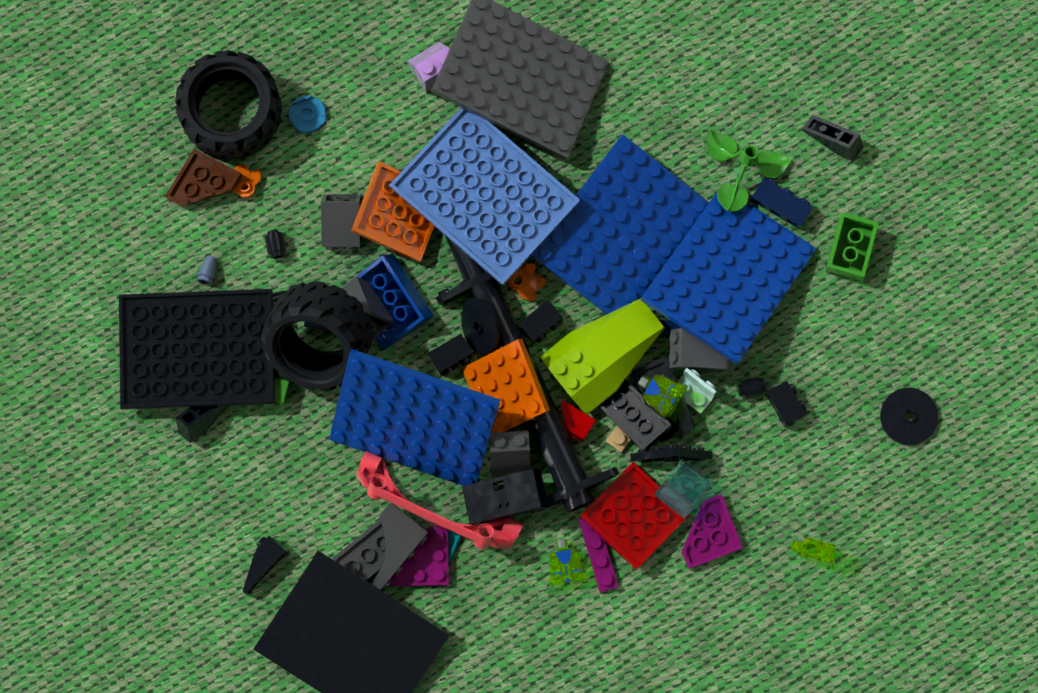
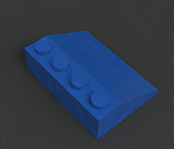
(398, 297)

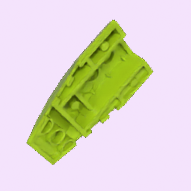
(602, 353)

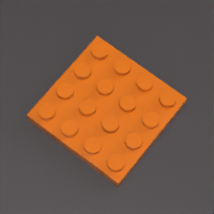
(390, 219)
(512, 378)

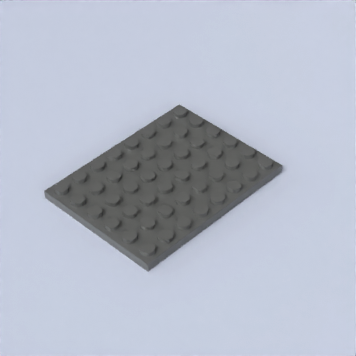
(520, 76)

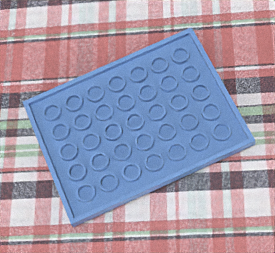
(484, 194)

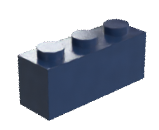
(781, 202)

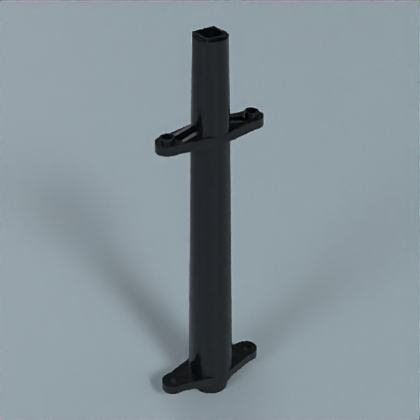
(549, 430)

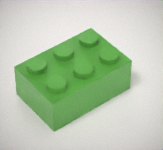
(851, 246)

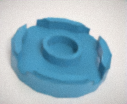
(307, 114)

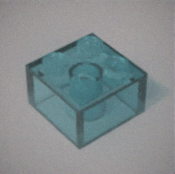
(682, 488)

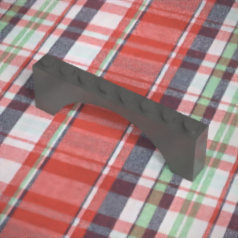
(401, 538)

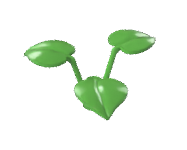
(723, 146)

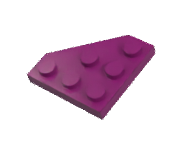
(711, 534)
(429, 563)

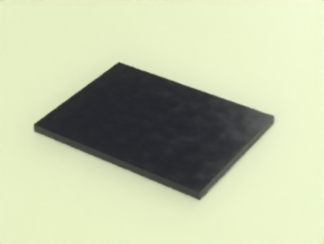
(194, 349)
(349, 634)

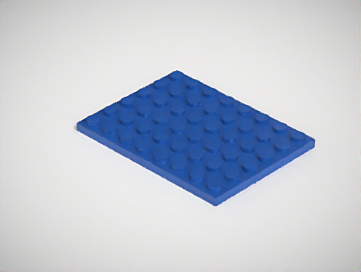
(622, 228)
(728, 277)
(413, 418)

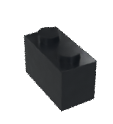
(540, 322)
(451, 354)
(786, 403)

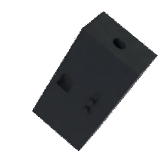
(505, 496)

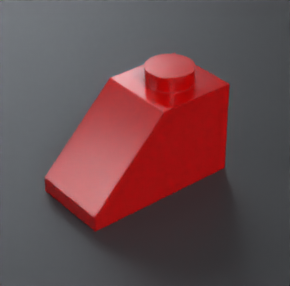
(576, 422)

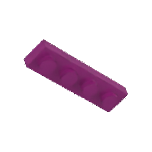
(599, 558)

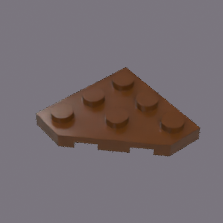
(202, 180)

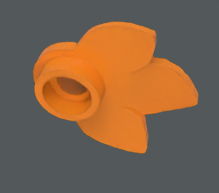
(248, 179)
(529, 282)

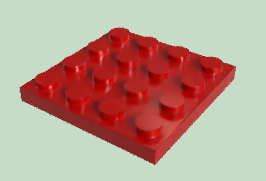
(632, 516)

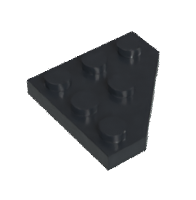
(672, 454)

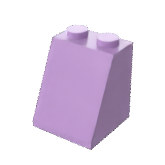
(428, 64)

